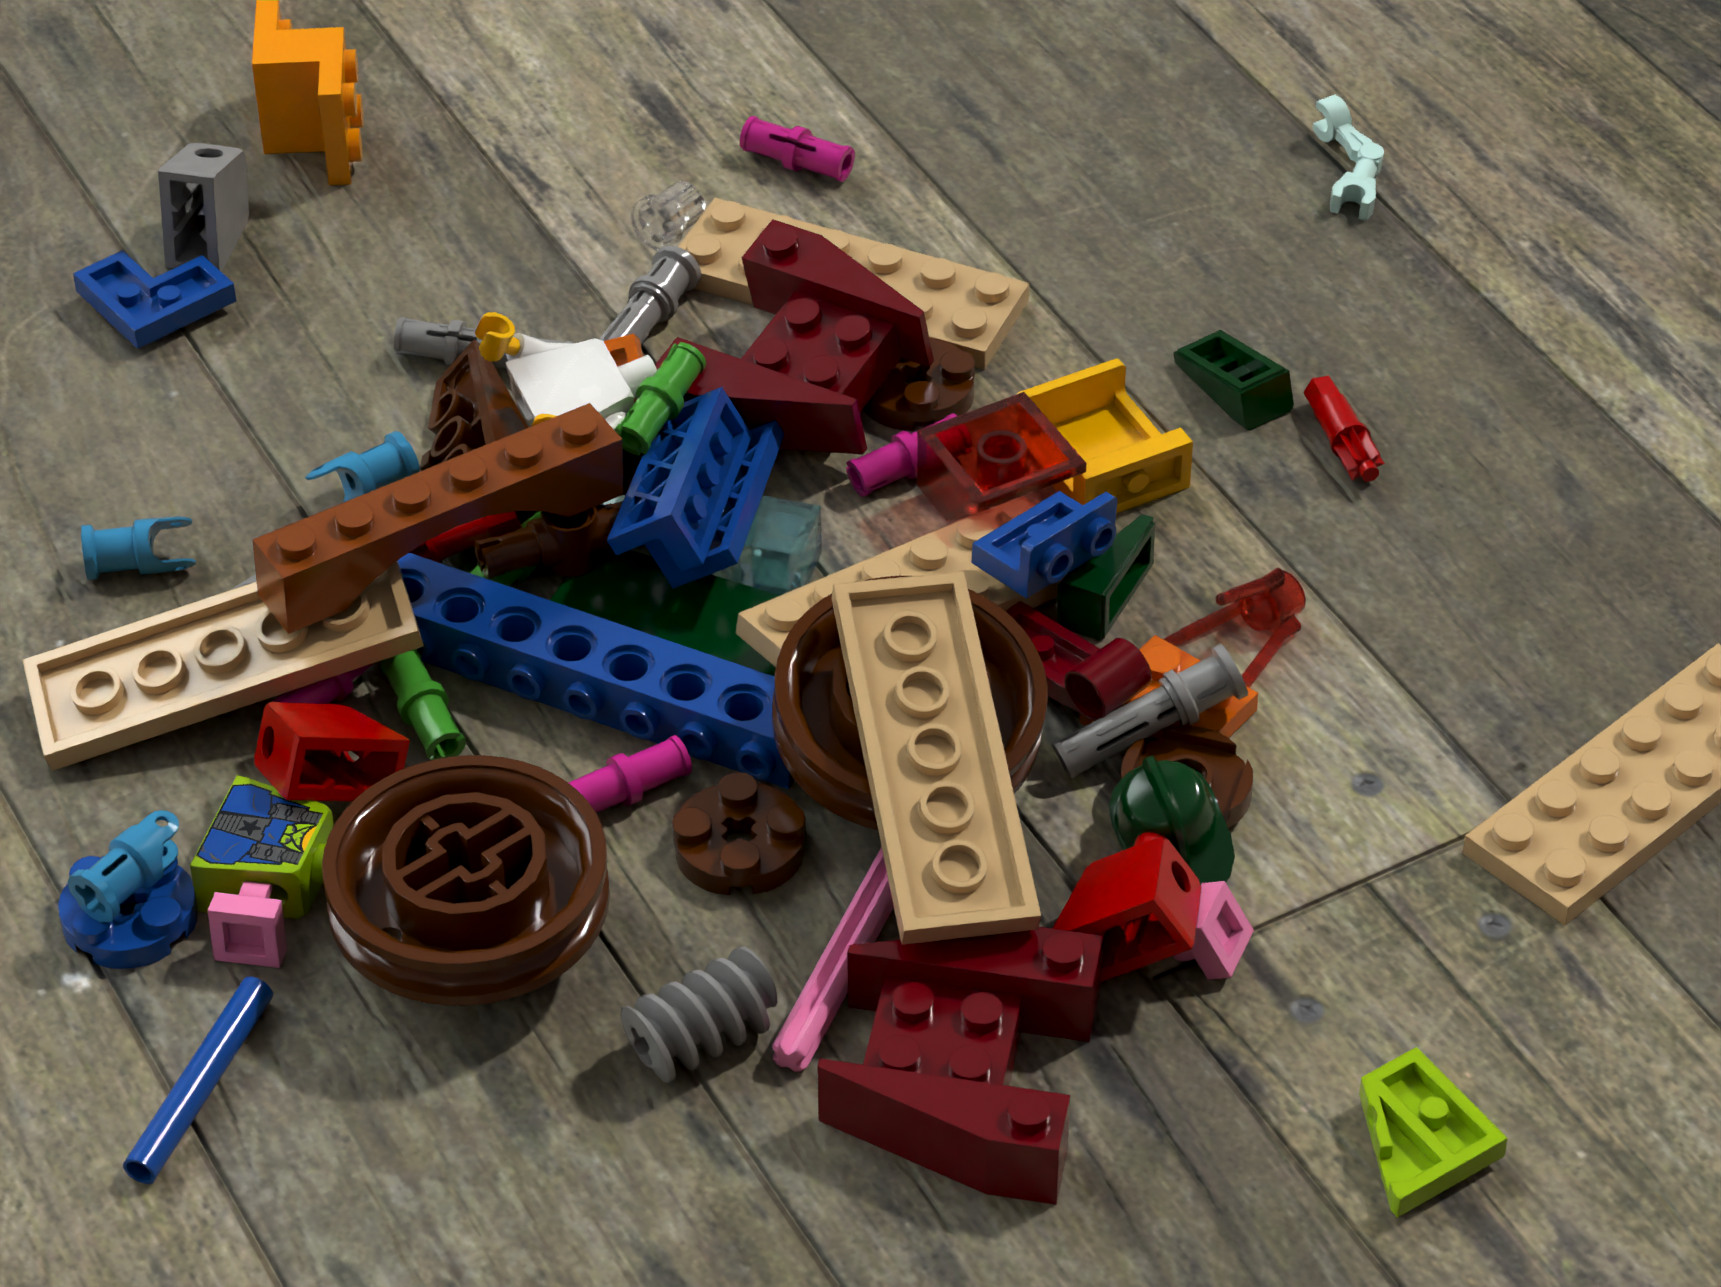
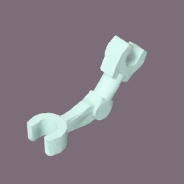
(1356, 185)

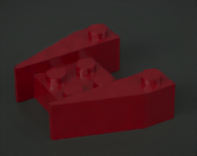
(822, 351)
(948, 1049)

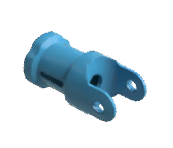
(372, 468)
(129, 548)
(132, 863)

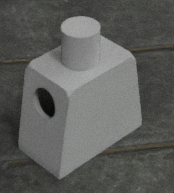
(200, 189)

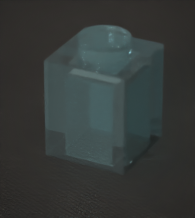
(782, 545)

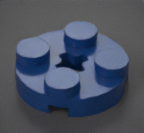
(135, 938)

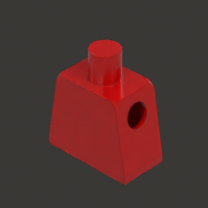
(307, 748)
(1138, 902)

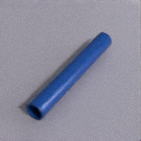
(197, 1080)

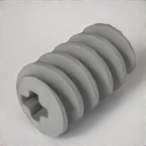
(700, 1011)

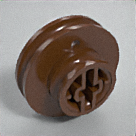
(817, 719)
(475, 872)

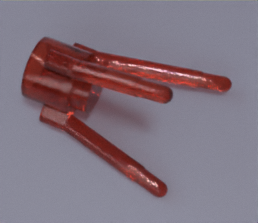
(1264, 605)

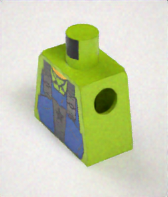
(263, 841)

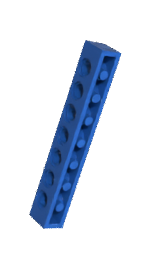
(595, 668)

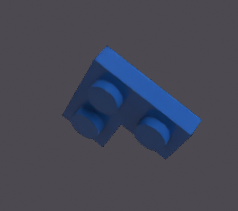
(148, 306)

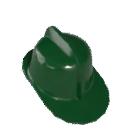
(1178, 805)

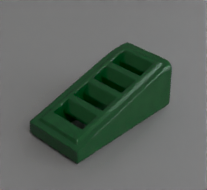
(1242, 383)
(1099, 589)

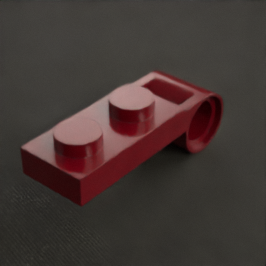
(1080, 673)

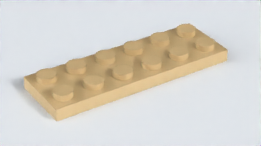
(959, 301)
(935, 553)
(202, 665)
(934, 758)
(1611, 798)

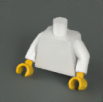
(561, 376)

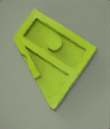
(1424, 1130)

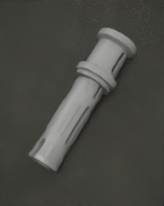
(656, 295)
(1177, 699)

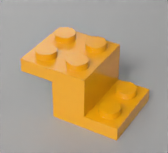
(307, 91)

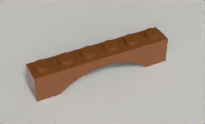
(332, 556)

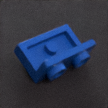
(1047, 542)

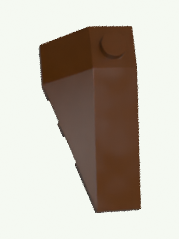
(470, 410)

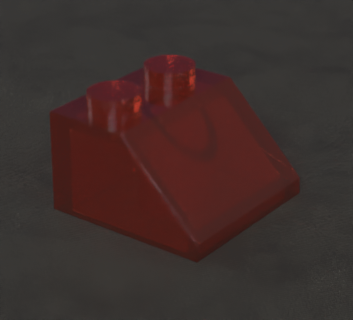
(992, 457)

